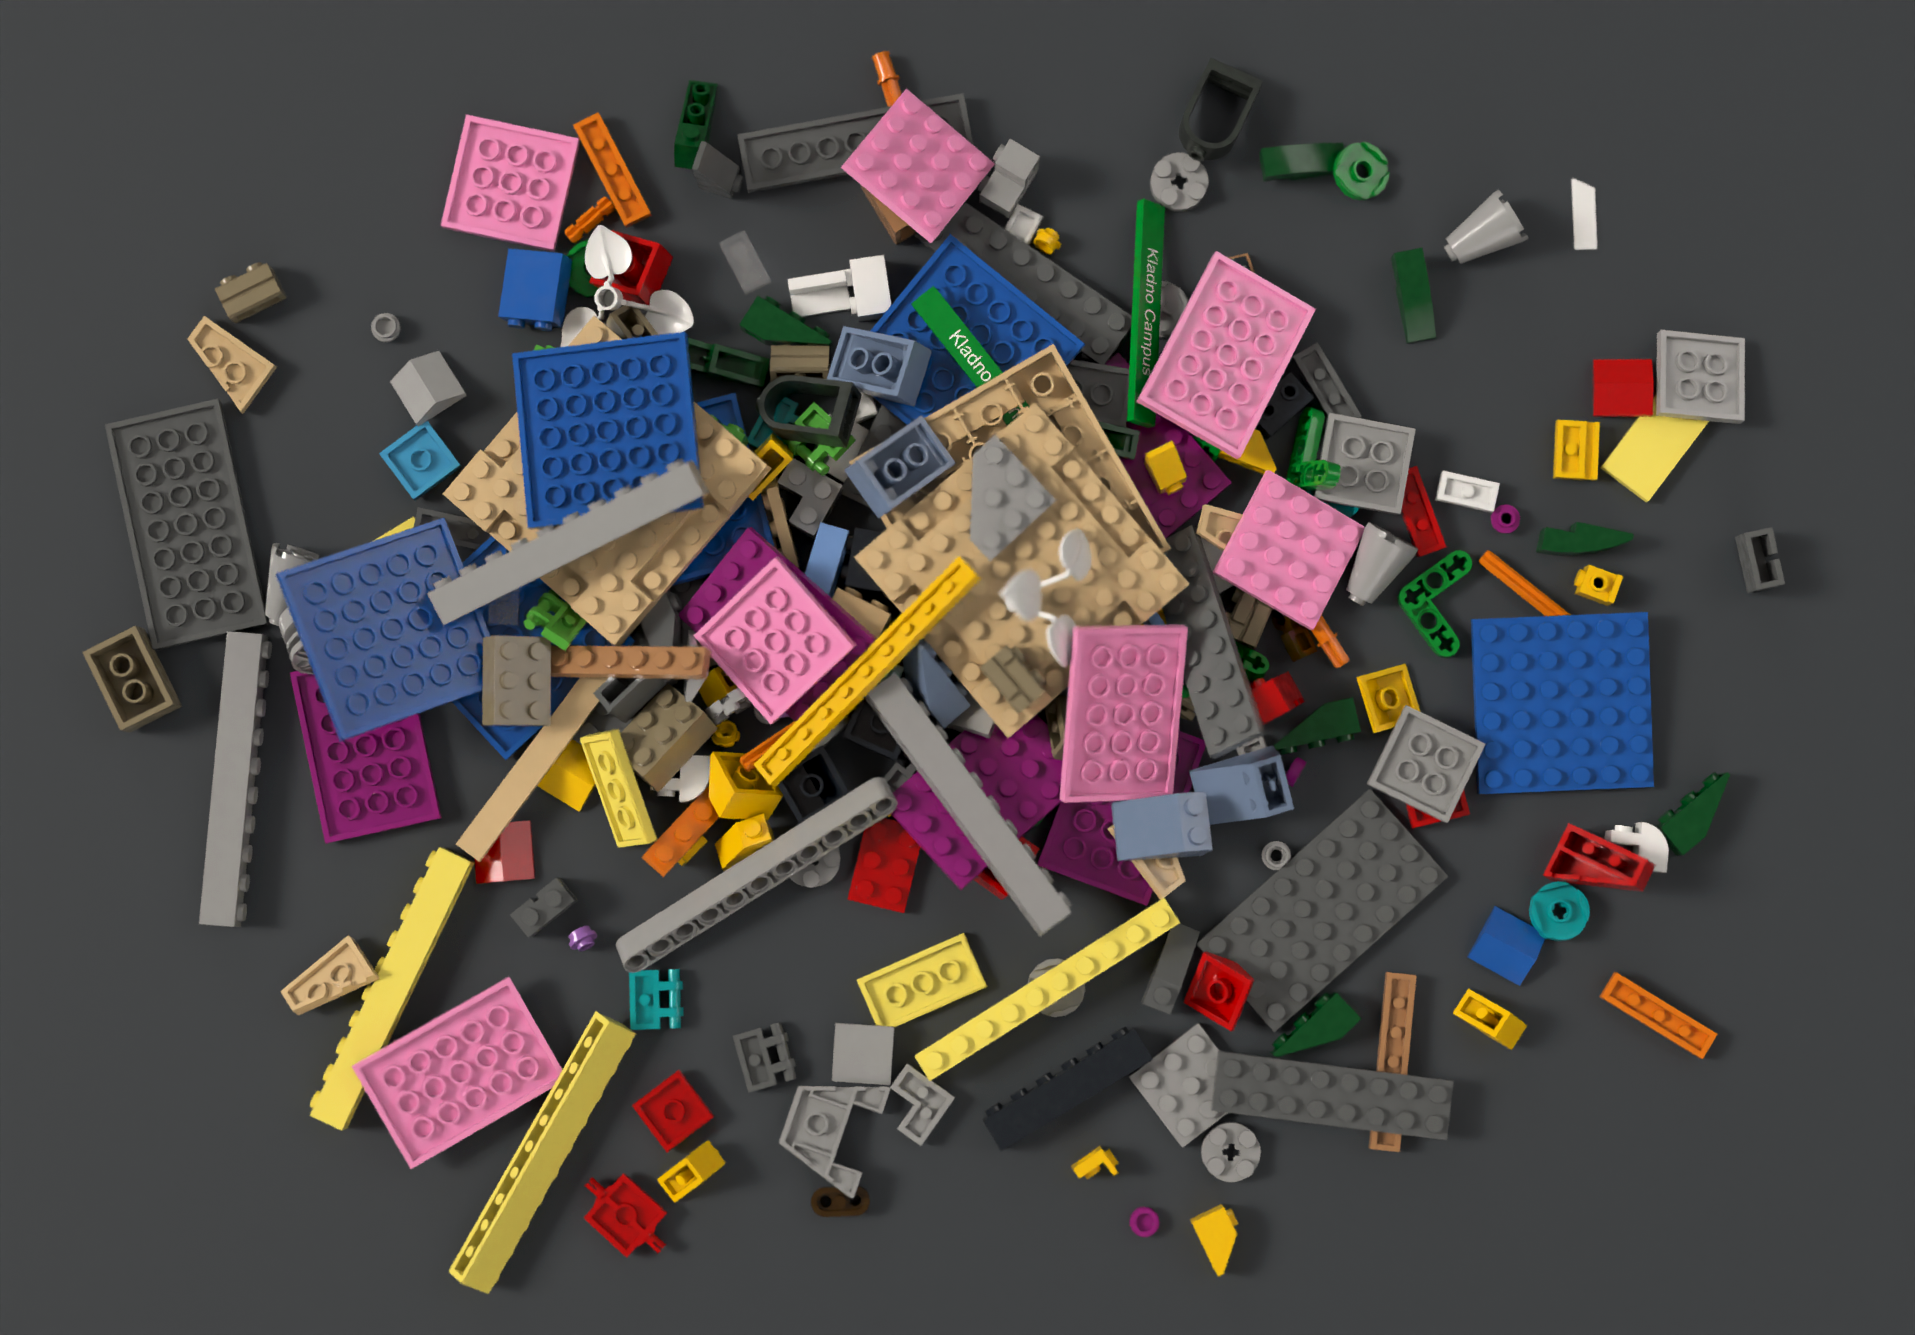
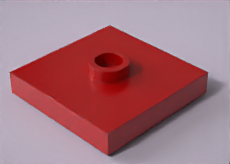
(673, 1111)

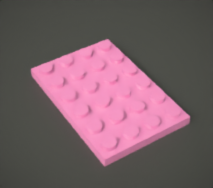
(1226, 355)
(1123, 712)
(459, 1072)

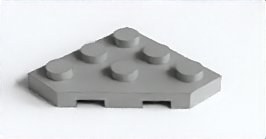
(1003, 498)

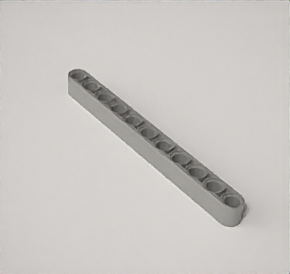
(756, 874)

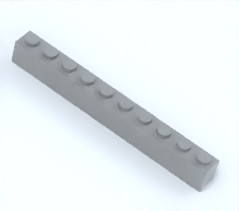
(568, 542)
(234, 779)
(968, 805)

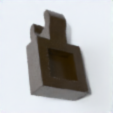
(1296, 638)

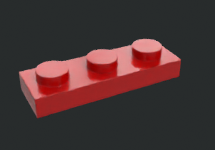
(1420, 516)

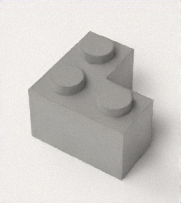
(1012, 175)
(816, 493)

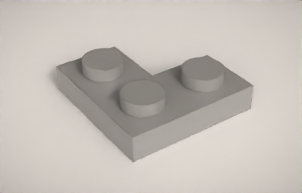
(928, 1099)

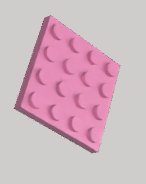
(918, 166)
(510, 183)
(1289, 550)
(774, 640)

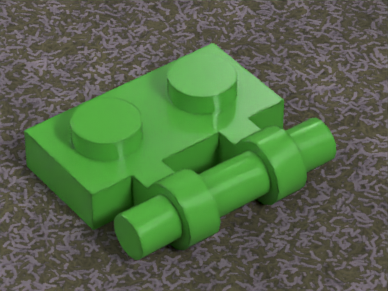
(817, 418)
(561, 627)

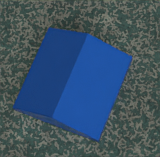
(1507, 946)

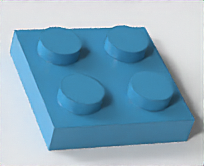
(420, 460)

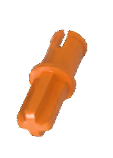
(887, 77)
(1329, 643)

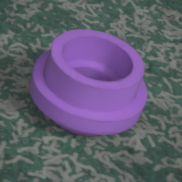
(582, 938)

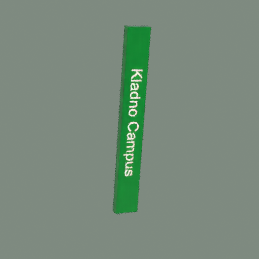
(1145, 306)
(959, 342)

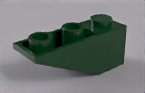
(694, 122)
(775, 327)
(1328, 721)
(1693, 818)
(1325, 1024)

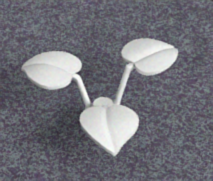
(610, 255)
(1024, 595)

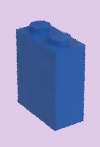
(535, 289)

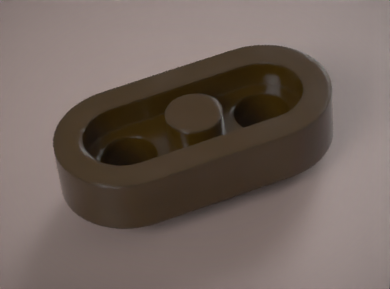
(840, 1203)

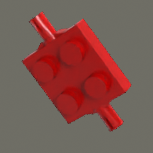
(625, 1215)

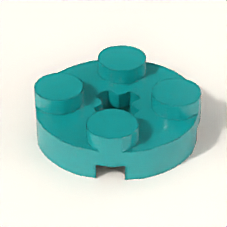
(1567, 897)

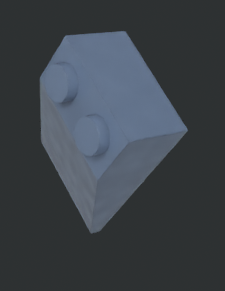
(880, 364)
(899, 466)
(1162, 827)

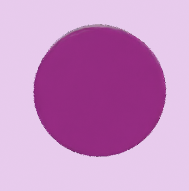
(1295, 771)
(1144, 1221)

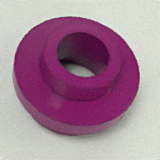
(1497, 523)

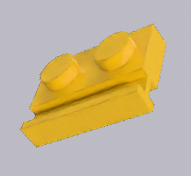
(1576, 450)

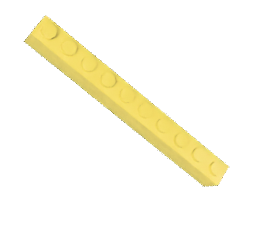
(398, 978)
(1047, 989)
(541, 1153)

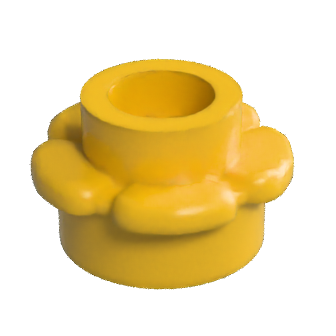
(1047, 240)
(726, 734)

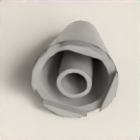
(1485, 231)
(280, 561)
(1377, 563)

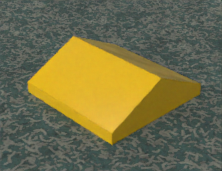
(1386, 695)
(570, 777)

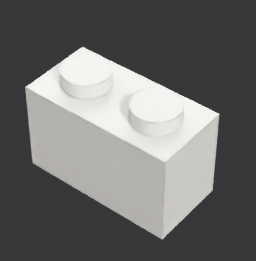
(870, 287)

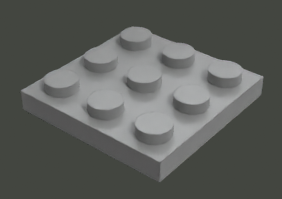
(1700, 377)
(1371, 460)
(1426, 764)
(1181, 1084)

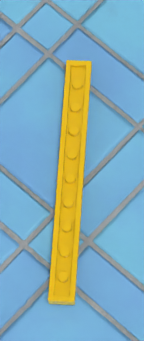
(867, 671)

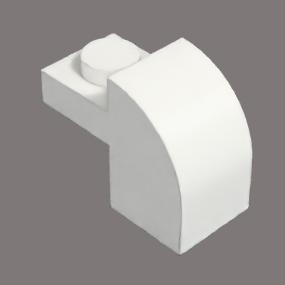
(692, 781)
(1646, 842)

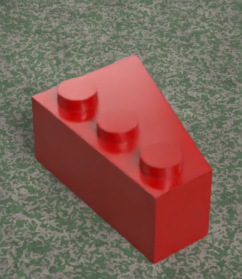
(1275, 696)
(1596, 862)

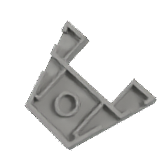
(817, 1126)

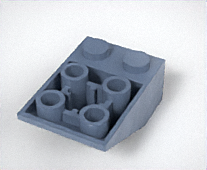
(934, 684)
(1244, 786)

